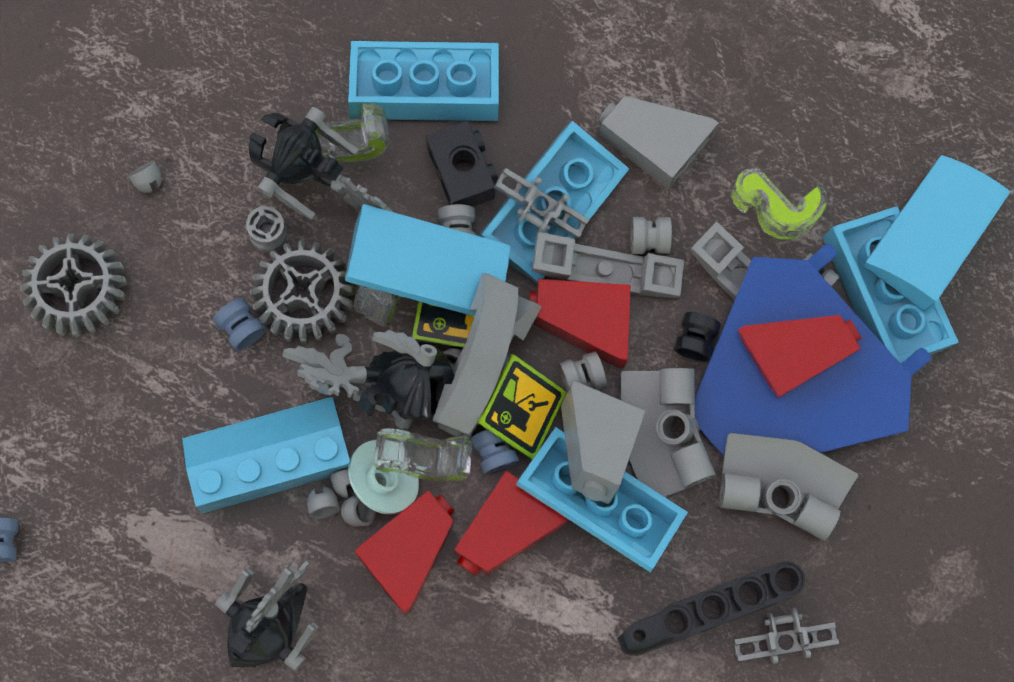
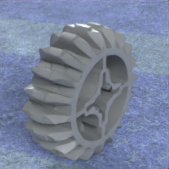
(42, 284)
(289, 301)

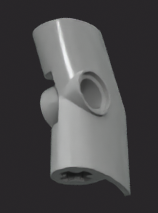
(657, 456)
(812, 480)

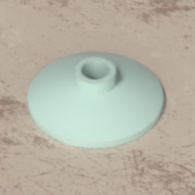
(395, 488)

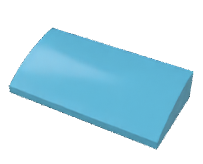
(425, 80)
(570, 166)
(936, 230)
(422, 259)
(884, 310)
(633, 523)

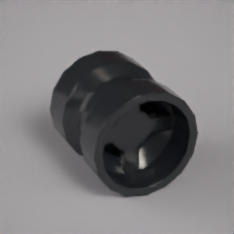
(697, 336)

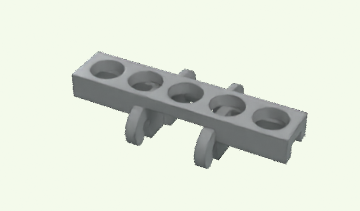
(528, 203)
(773, 637)

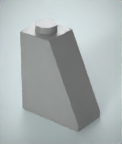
(656, 136)
(598, 440)

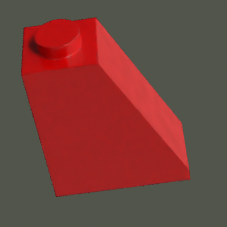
(586, 316)
(798, 349)
(505, 528)
(408, 548)

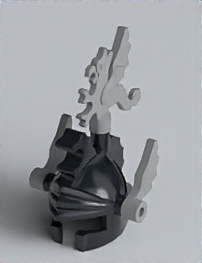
(300, 158)
(403, 381)
(265, 626)

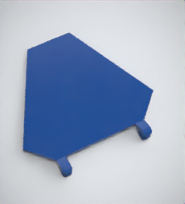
(838, 408)

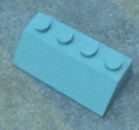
(265, 455)

